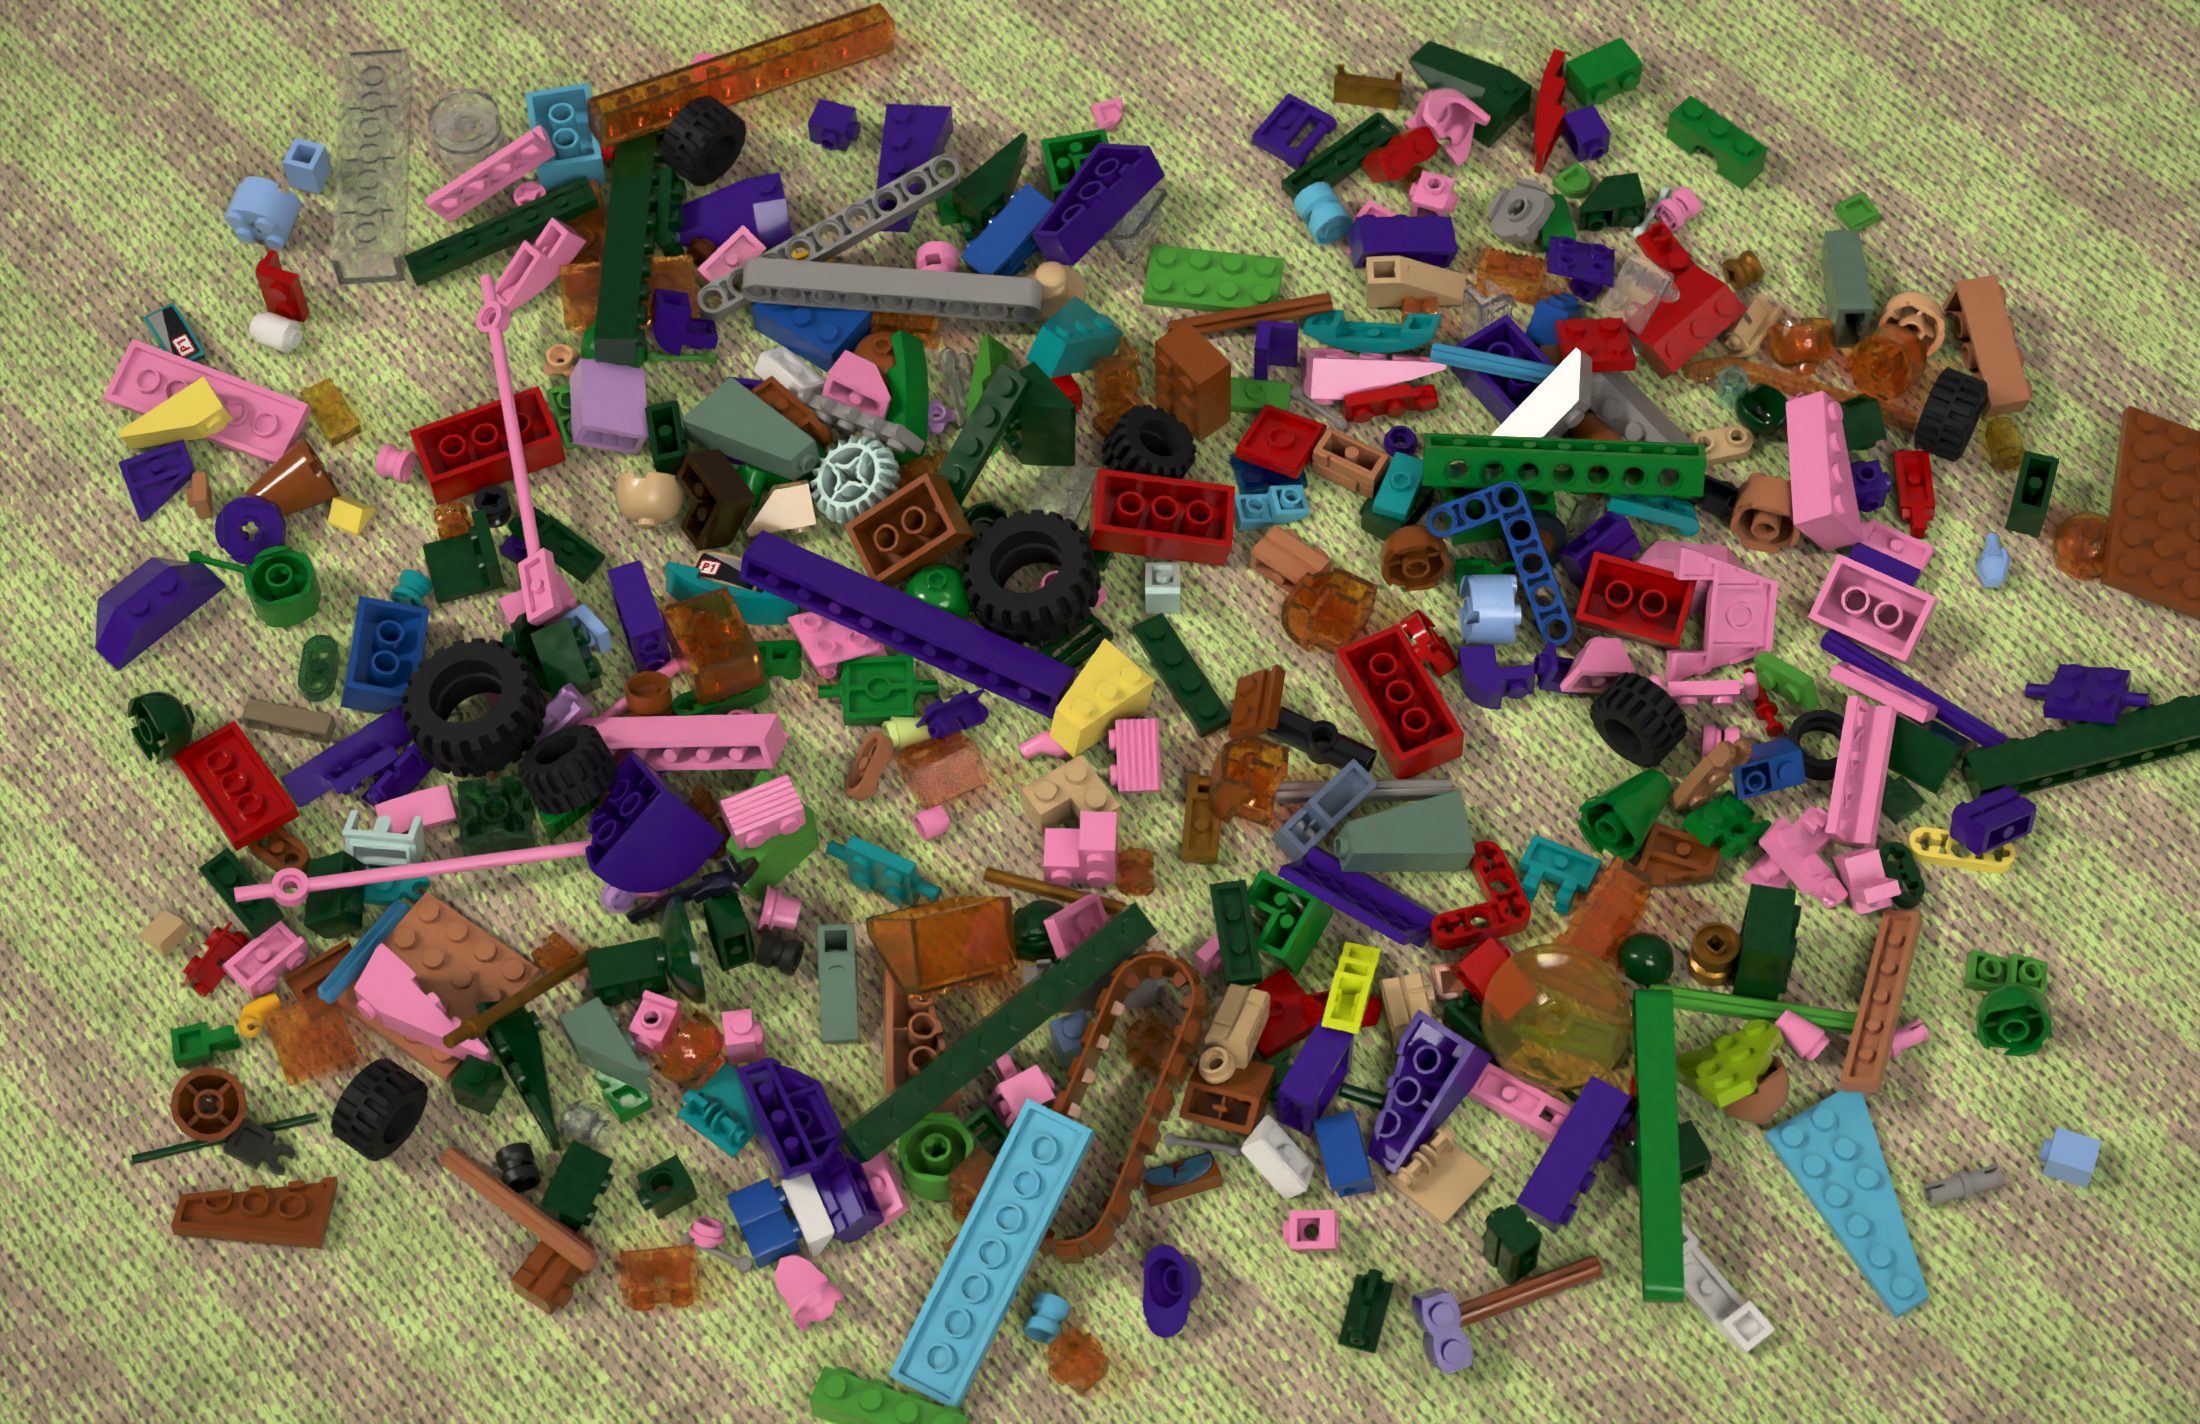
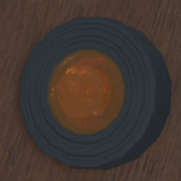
(1552, 534)

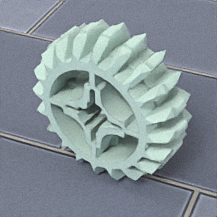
(857, 460)

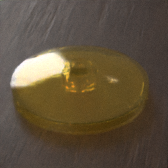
(1556, 1017)

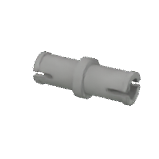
(1962, 1185)

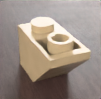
(782, 509)

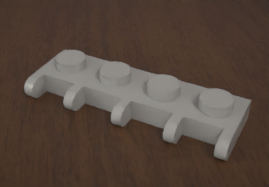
(852, 420)

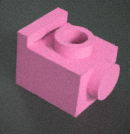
(657, 1035)
(743, 1036)
(1329, 1230)

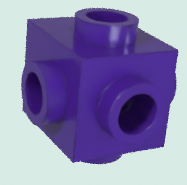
(1870, 485)

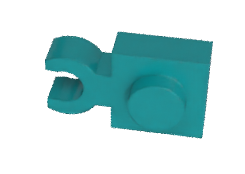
(387, 892)

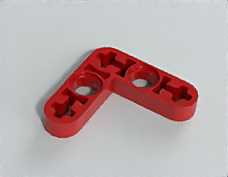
(1493, 910)

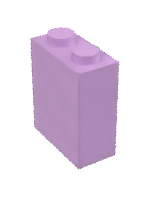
(608, 406)

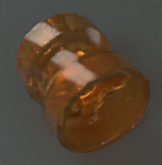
(1428, 305)
(1136, 872)

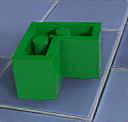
(1064, 157)
(1292, 918)

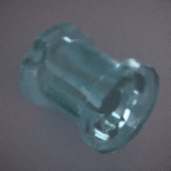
(1731, 382)

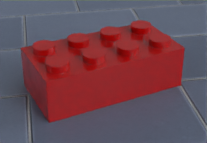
(473, 448)
(1161, 517)
(1398, 703)

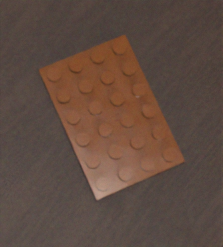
(2155, 513)

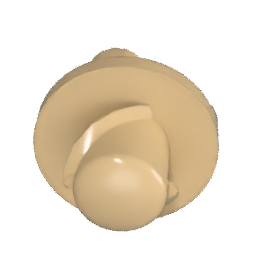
(1059, 286)

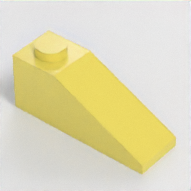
(184, 416)

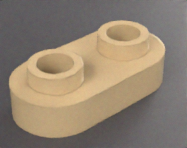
(1721, 445)

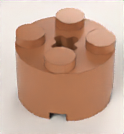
(1764, 514)

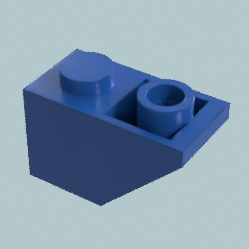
(1547, 312)
(1770, 768)

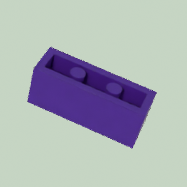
(1419, 238)

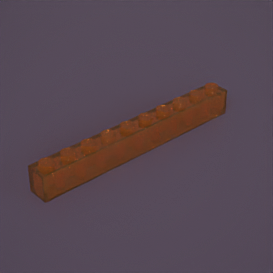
(742, 73)

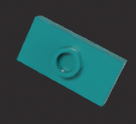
(1399, 487)

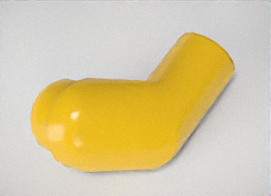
(252, 1014)

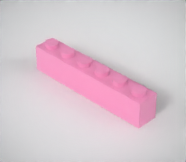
(695, 740)

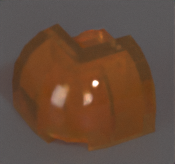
(1328, 609)
(1246, 779)

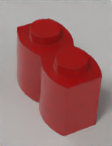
(1400, 154)

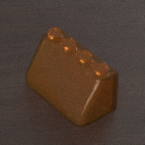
(946, 944)

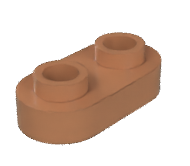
(868, 766)

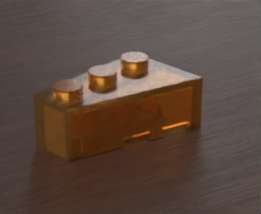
(1610, 910)

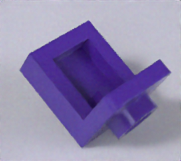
(1551, 669)

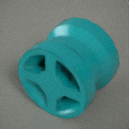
(411, 589)

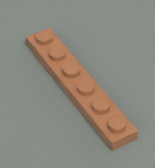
(1881, 1001)

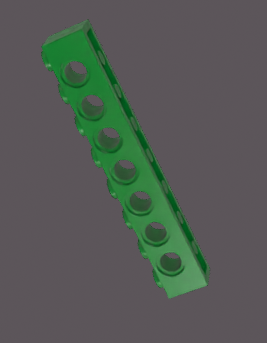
(1579, 454)

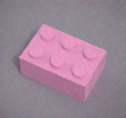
(1873, 609)

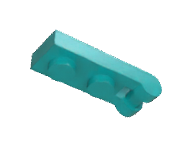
(1656, 511)

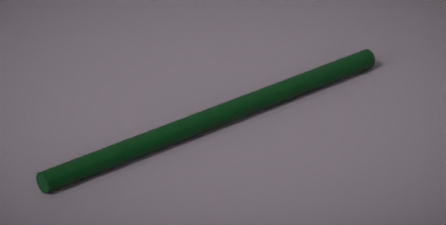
(194, 1145)

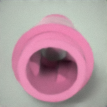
(1802, 1035)

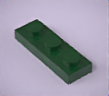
(227, 872)
(1235, 933)

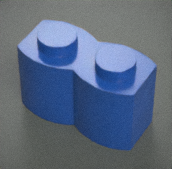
(764, 1222)

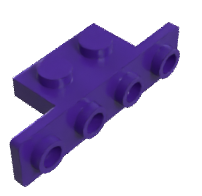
(350, 760)

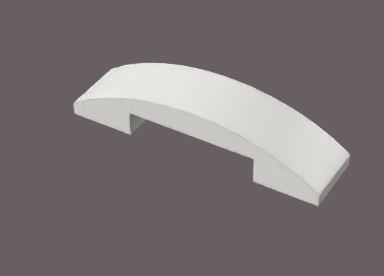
(1718, 1301)

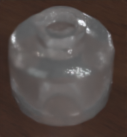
(588, 1124)

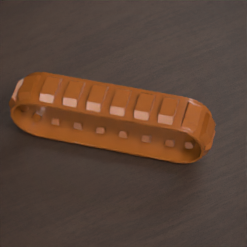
(1160, 1103)

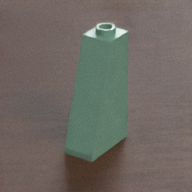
(1846, 287)
(750, 432)
(1409, 838)

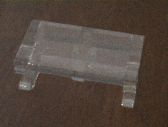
(1481, 310)

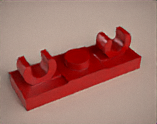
(1664, 250)

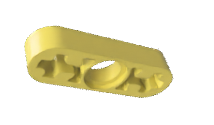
(1932, 856)

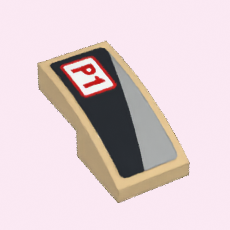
(722, 569)

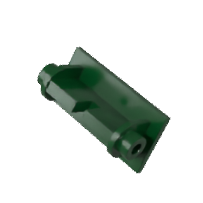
(1366, 1311)

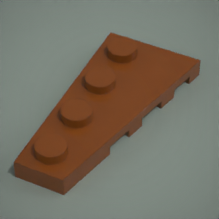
(276, 1215)

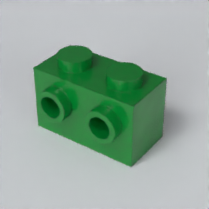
(1603, 73)

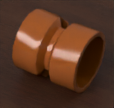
(649, 695)

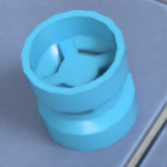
(1047, 1316)

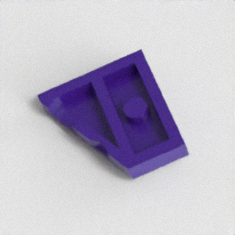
(156, 476)

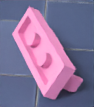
(1811, 828)

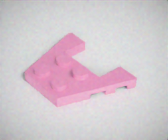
(1736, 615)

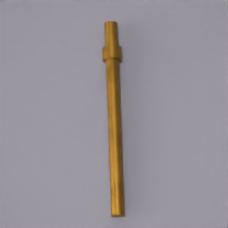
(477, 1024)

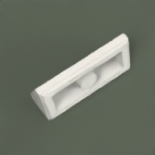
(788, 371)
(1278, 1158)
(809, 1212)

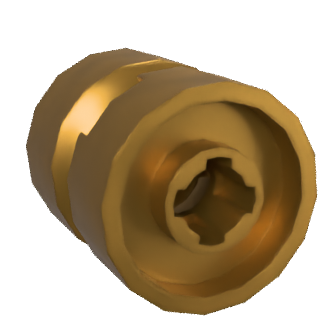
(1713, 954)

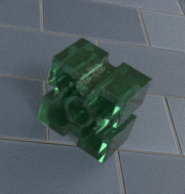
(496, 816)

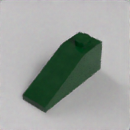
(991, 185)

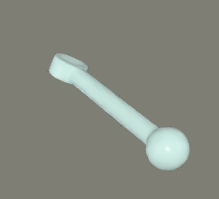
(1664, 194)

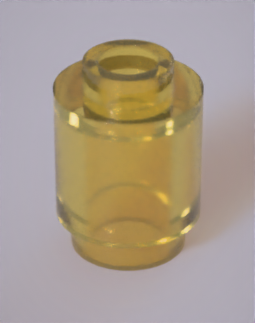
(2004, 443)

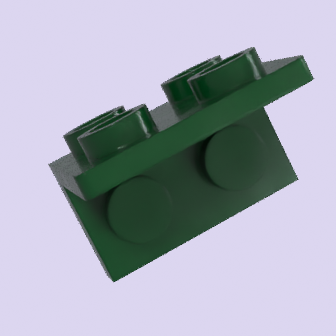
(464, 562)

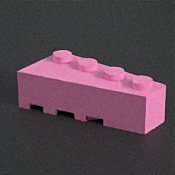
(1821, 472)

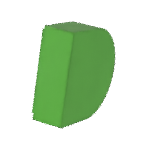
(1573, 182)

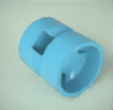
(1323, 213)

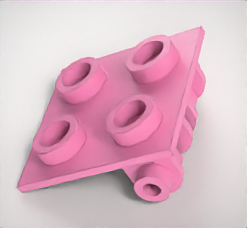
(829, 642)

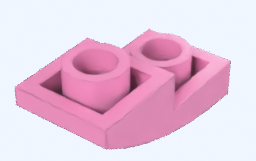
(433, 804)

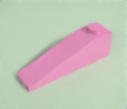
(1335, 373)

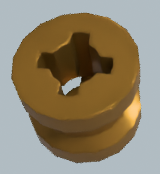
(1742, 270)

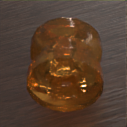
(451, 519)
(553, 953)

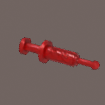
(1766, 711)

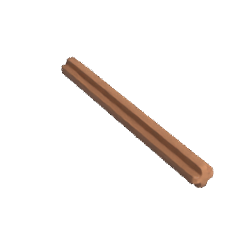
(519, 1209)

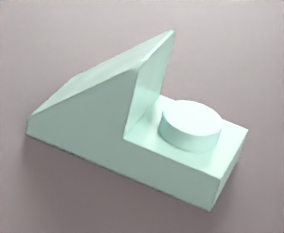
(1162, 587)

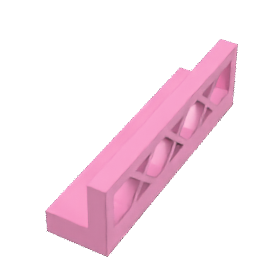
(492, 175)
(1860, 773)

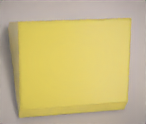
(349, 514)

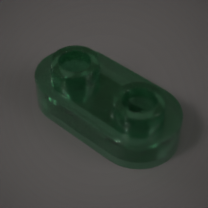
(318, 670)

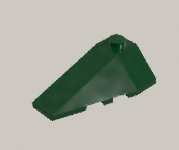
(1487, 85)

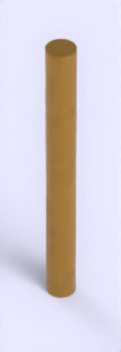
(1046, 889)

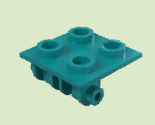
(719, 1111)

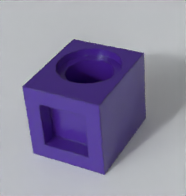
(1586, 134)

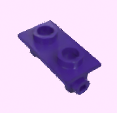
(943, 717)
(400, 779)

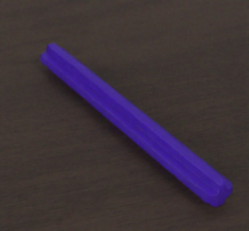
(1947, 712)

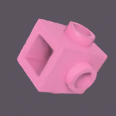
(1432, 195)

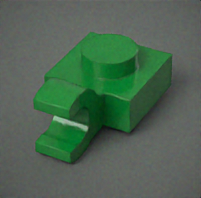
(196, 1043)

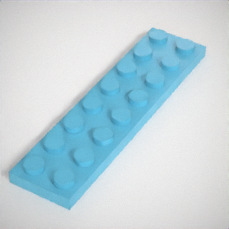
(992, 1254)

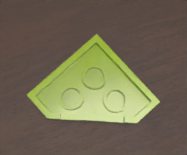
(1730, 1064)

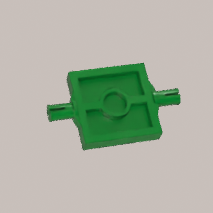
(877, 689)

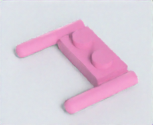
(1720, 692)

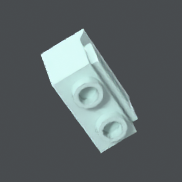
(381, 845)

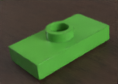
(1252, 394)

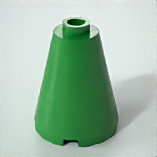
(1624, 813)

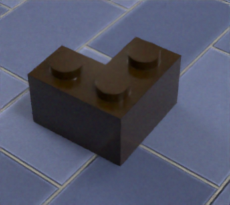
(717, 498)

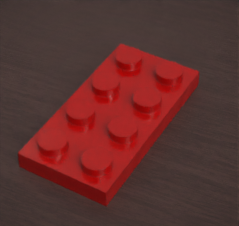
(235, 785)

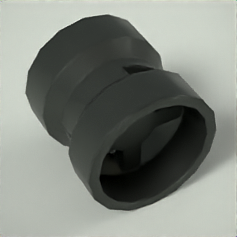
(781, 953)
(517, 1166)

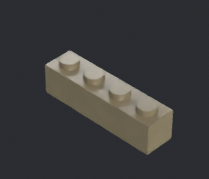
(289, 720)

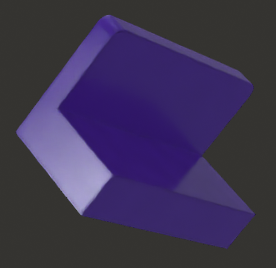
(1275, 345)

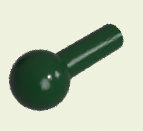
(1362, 1095)

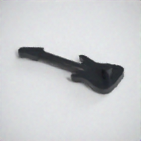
(713, 884)

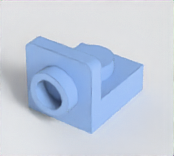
(598, 632)

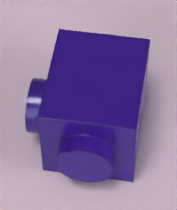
(833, 125)

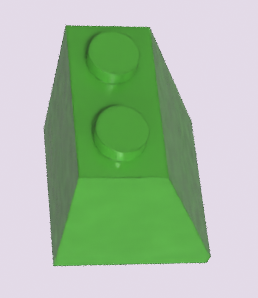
(778, 854)

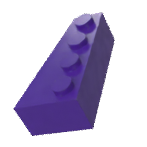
(910, 139)

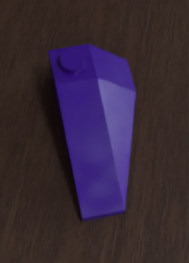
(753, 202)
(1427, 1084)

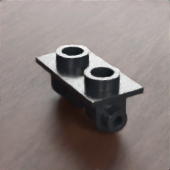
(1718, 496)

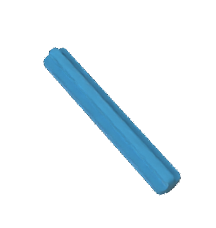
(1490, 363)
(361, 953)

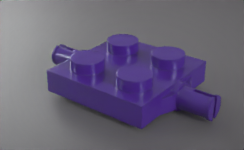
(2087, 694)

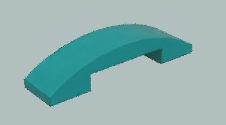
(1372, 337)
(755, 607)

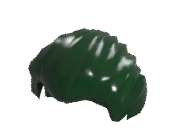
(1030, 931)

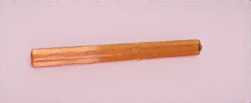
(1794, 384)

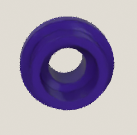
(1400, 434)

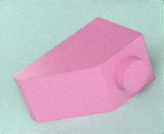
(857, 384)
(1597, 666)

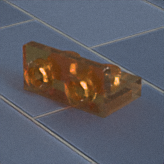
(1114, 373)

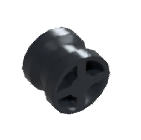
(496, 515)

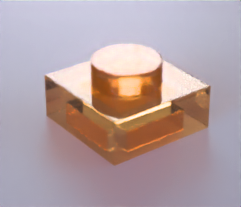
(1703, 370)

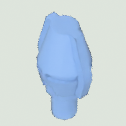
(1993, 563)

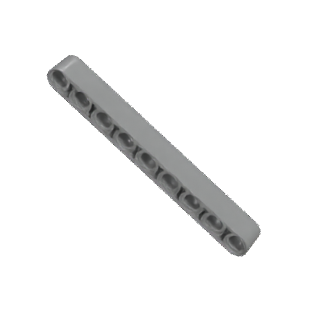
(840, 224)
(892, 290)

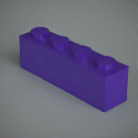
(1575, 1153)

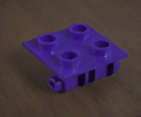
(1581, 260)

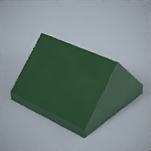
(1925, 751)

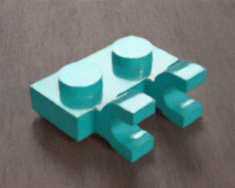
(1559, 865)

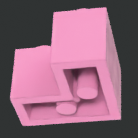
(1083, 853)

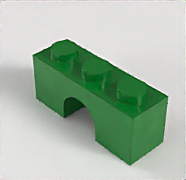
(1736, 152)

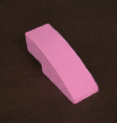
(538, 264)

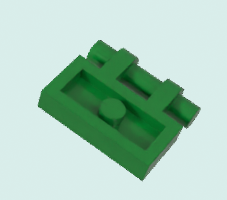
(1720, 819)

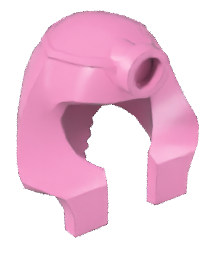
(1449, 116)

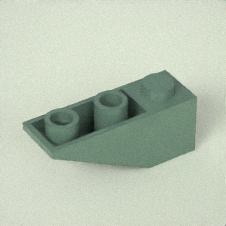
(838, 982)
(602, 1046)

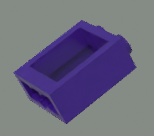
(639, 616)
(1314, 1078)

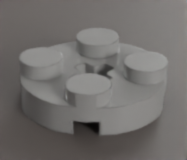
(1524, 227)

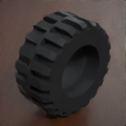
(1019, 543)
(462, 673)

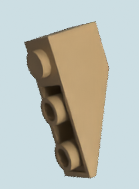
(1398, 277)

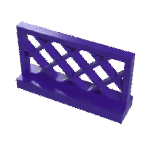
(1361, 897)

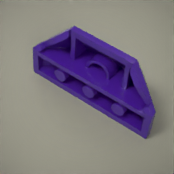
(149, 606)
(789, 1117)

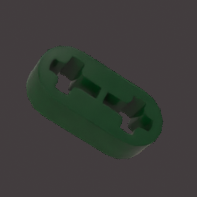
(1907, 871)

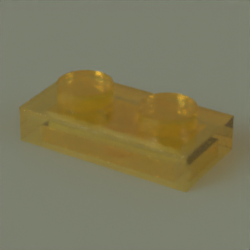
(331, 412)

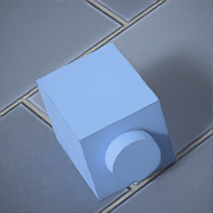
(307, 166)
(1067, 1035)
(2070, 1157)

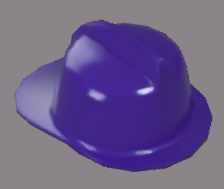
(1169, 1287)

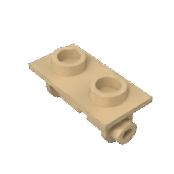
(1745, 336)

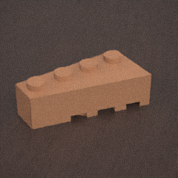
(1989, 343)
(910, 1038)

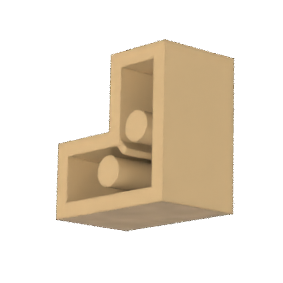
(1066, 793)

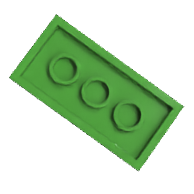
(1210, 279)

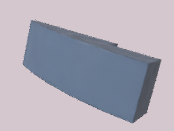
(1324, 810)

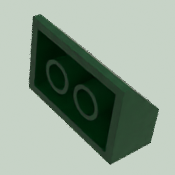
(1042, 425)

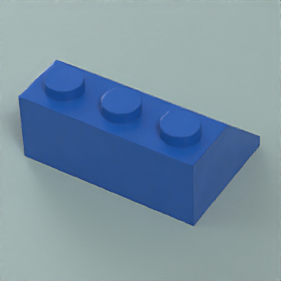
(383, 653)

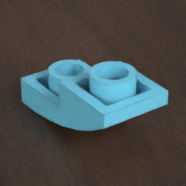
(1277, 507)

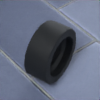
(1817, 721)

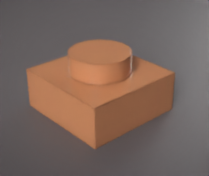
(200, 495)

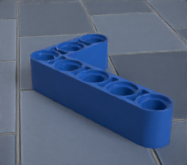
(1519, 549)

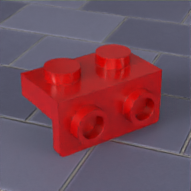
(281, 289)

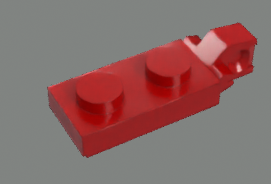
(1390, 400)
(1914, 490)

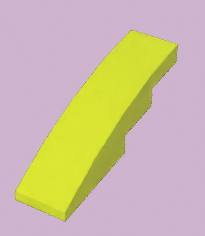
(1351, 987)

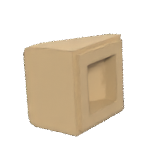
(165, 932)

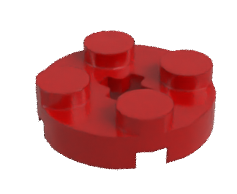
(1429, 643)

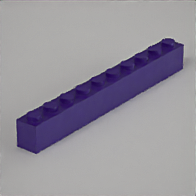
(906, 624)

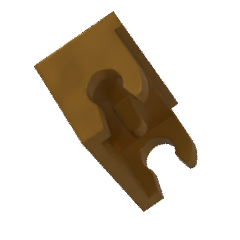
(1367, 90)

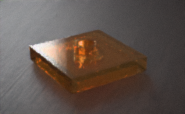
(310, 1039)

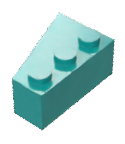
(1074, 340)

